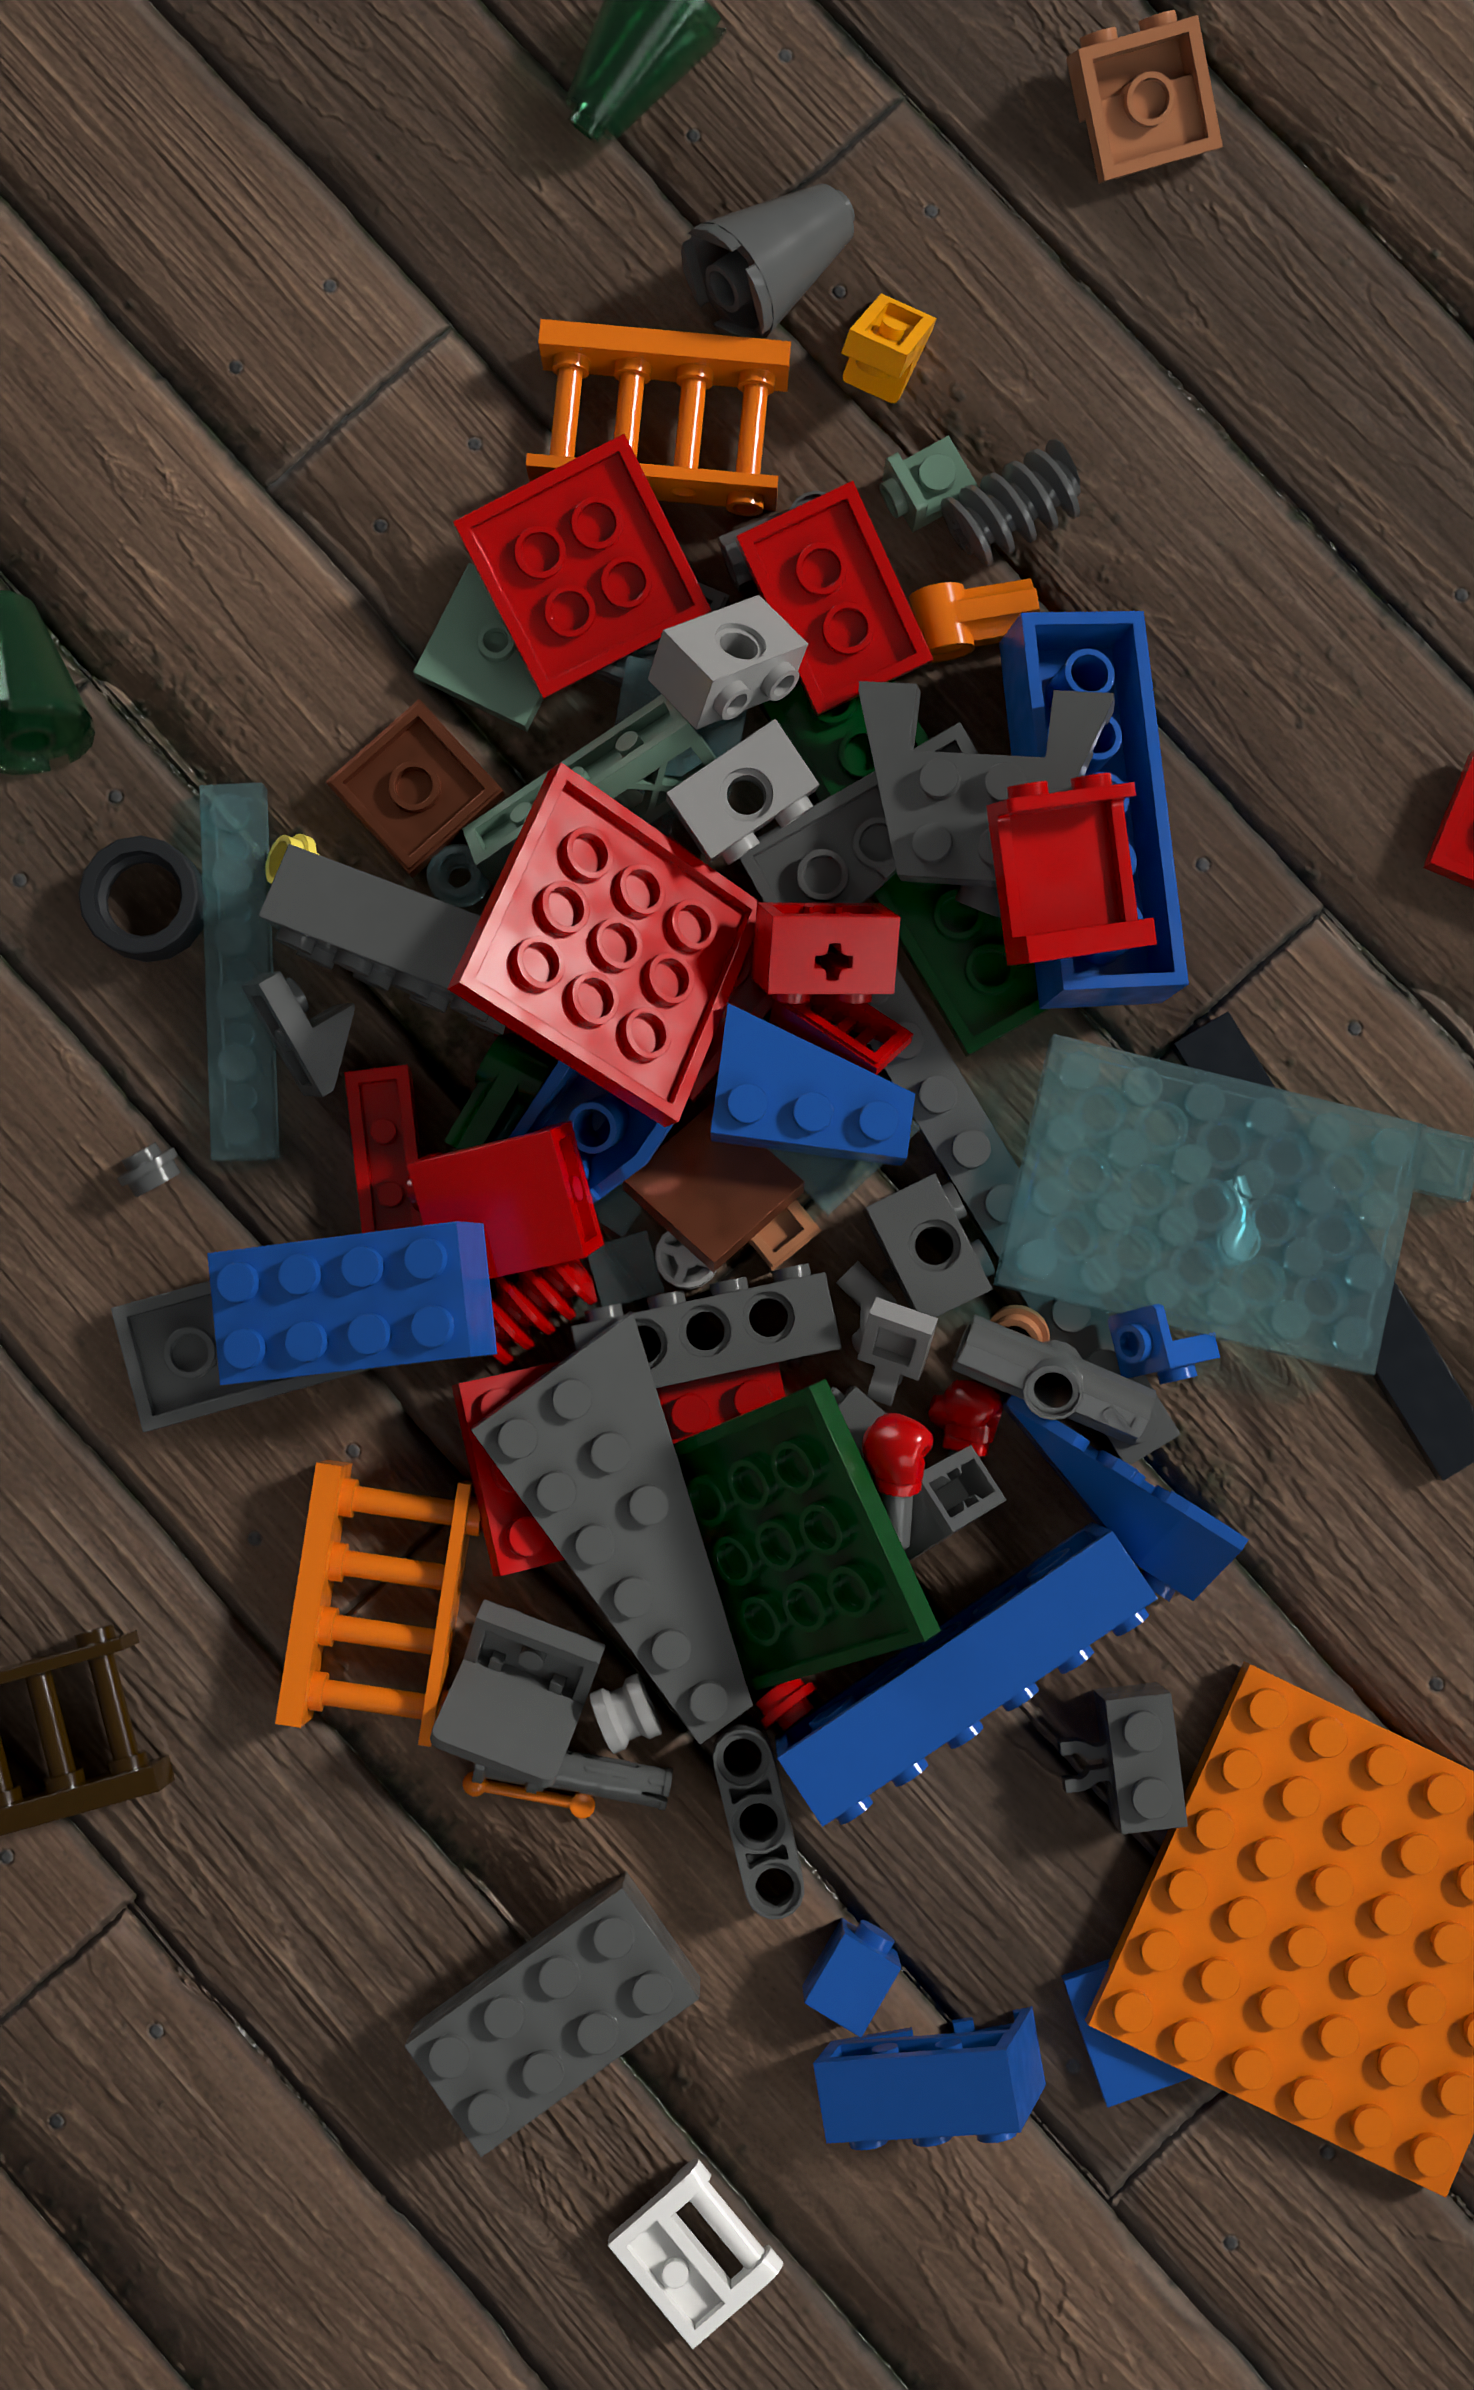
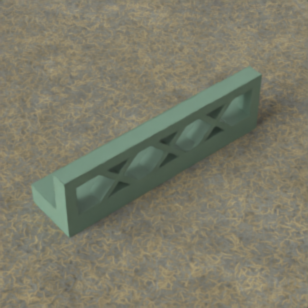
(621, 759)

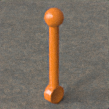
(579, 1804)

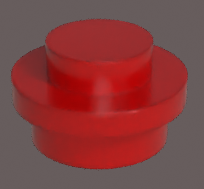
(786, 1704)

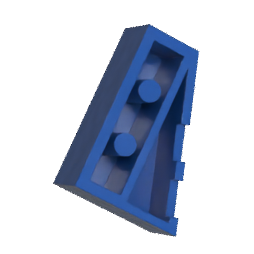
(803, 1098)
(931, 2084)

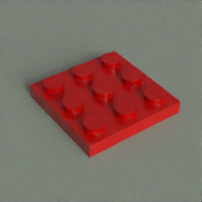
(582, 566)

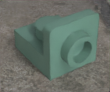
(921, 482)

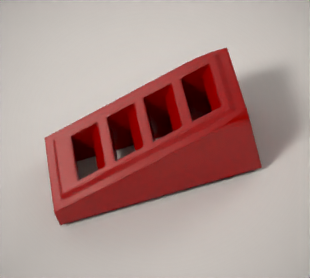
(812, 1024)

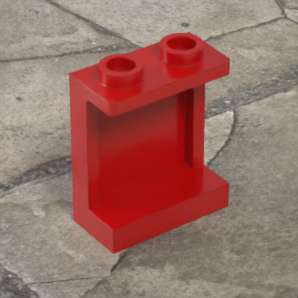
(1065, 871)
(524, 1192)

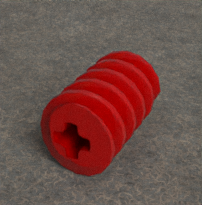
(532, 1303)

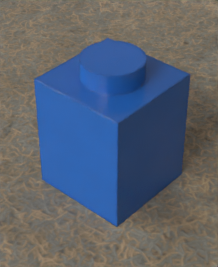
(852, 1975)

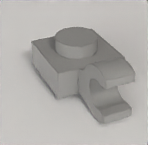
(897, 1345)

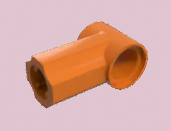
(961, 618)

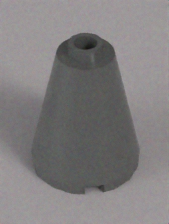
(766, 257)

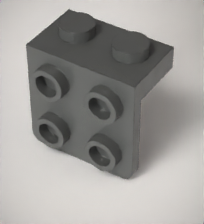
(517, 1695)

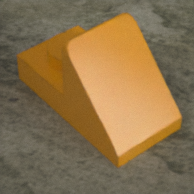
(885, 347)

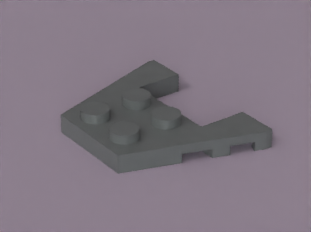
(940, 798)

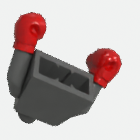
(954, 1492)

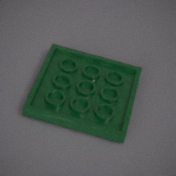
(800, 1541)

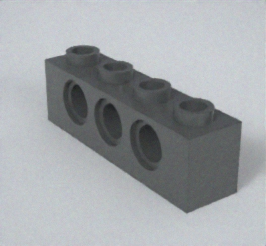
(808, 1328)

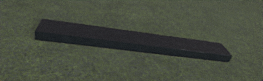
(1408, 1362)

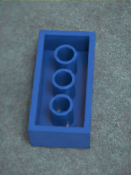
(352, 1302)

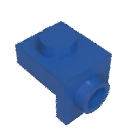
(1146, 1346)

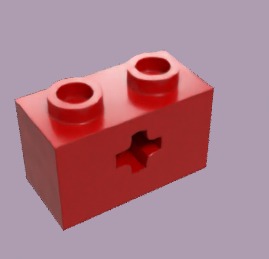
(795, 933)

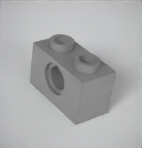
(727, 661)
(763, 759)

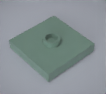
(477, 659)

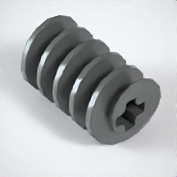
(1014, 502)

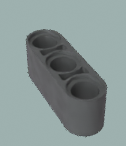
(765, 1849)

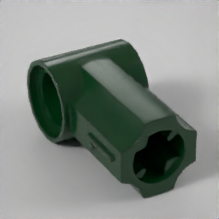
(504, 1091)

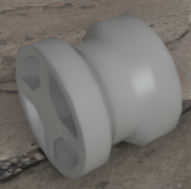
(676, 1275)
(625, 1713)

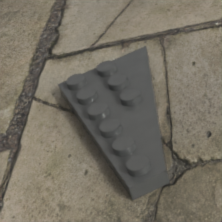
(608, 1490)

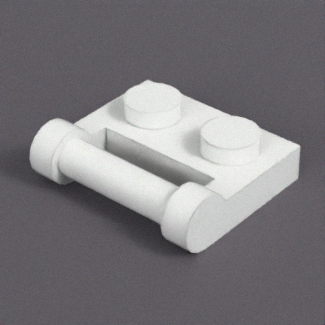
(676, 2265)

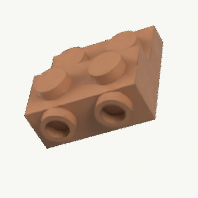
(1145, 95)

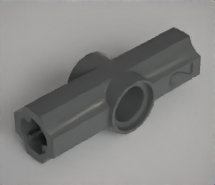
(1090, 1397)

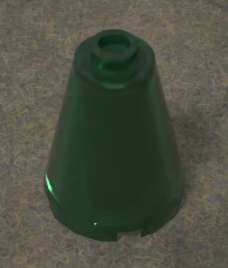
(635, 59)
(38, 698)

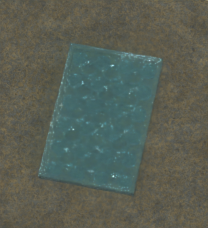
(1214, 1198)

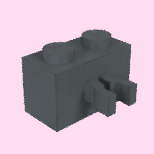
(1137, 1758)

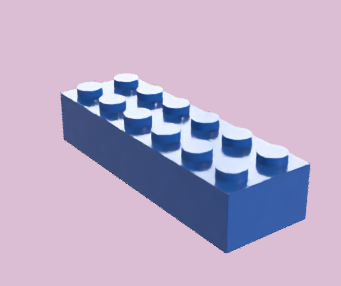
(1105, 656)
(968, 1669)

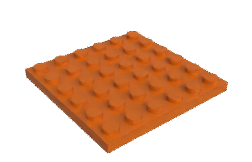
(1314, 1932)

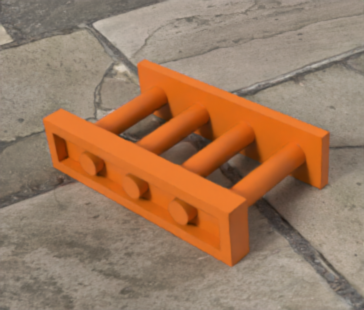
(696, 365)
(329, 1560)

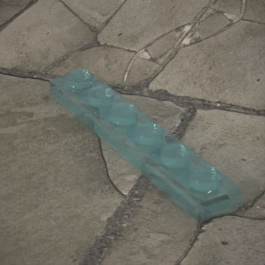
(237, 950)

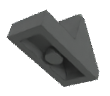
(308, 1047)

